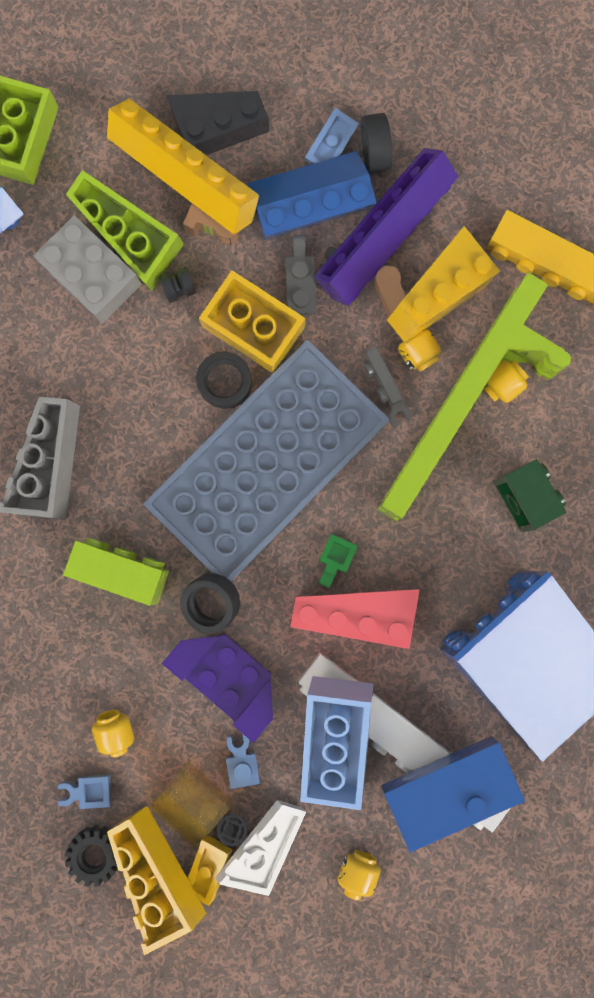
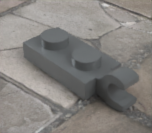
(300, 279)
(387, 390)

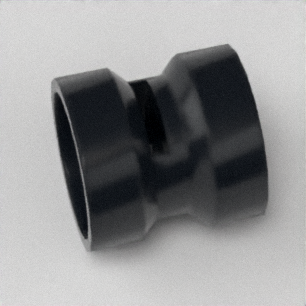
(171, 287)
(226, 828)

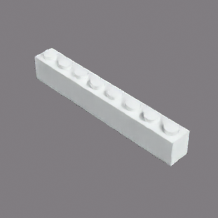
(391, 730)

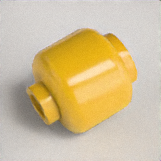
(507, 381)
(112, 733)

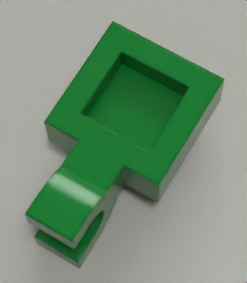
(336, 556)

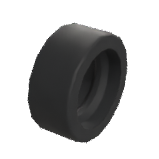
(376, 142)
(224, 358)
(192, 612)

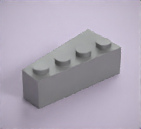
(45, 462)

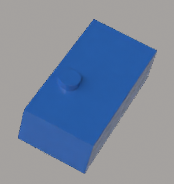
(452, 793)

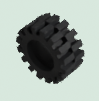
(80, 867)

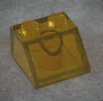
(191, 804)

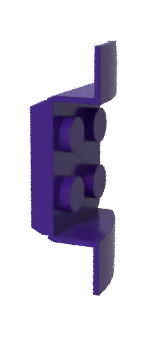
(227, 679)

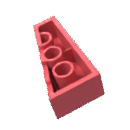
(365, 616)

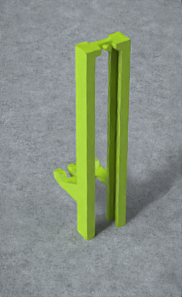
(505, 340)

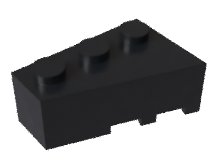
(219, 119)

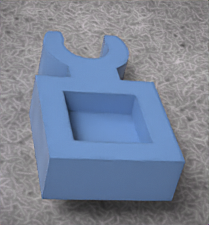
(242, 766)
(91, 791)

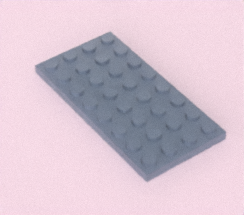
(266, 462)

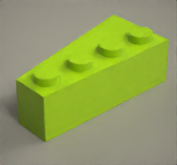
(133, 233)

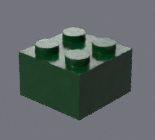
(531, 496)

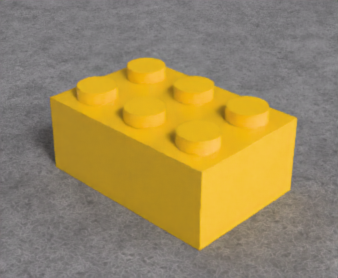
(252, 322)

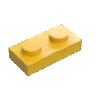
(207, 864)

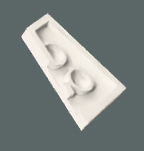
(263, 852)

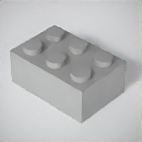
(87, 269)

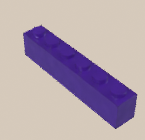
(386, 226)

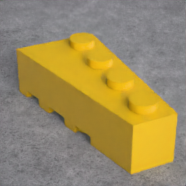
(450, 281)
(154, 881)

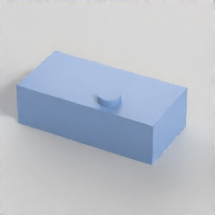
(336, 742)

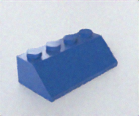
(313, 195)

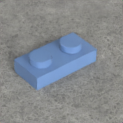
(332, 137)

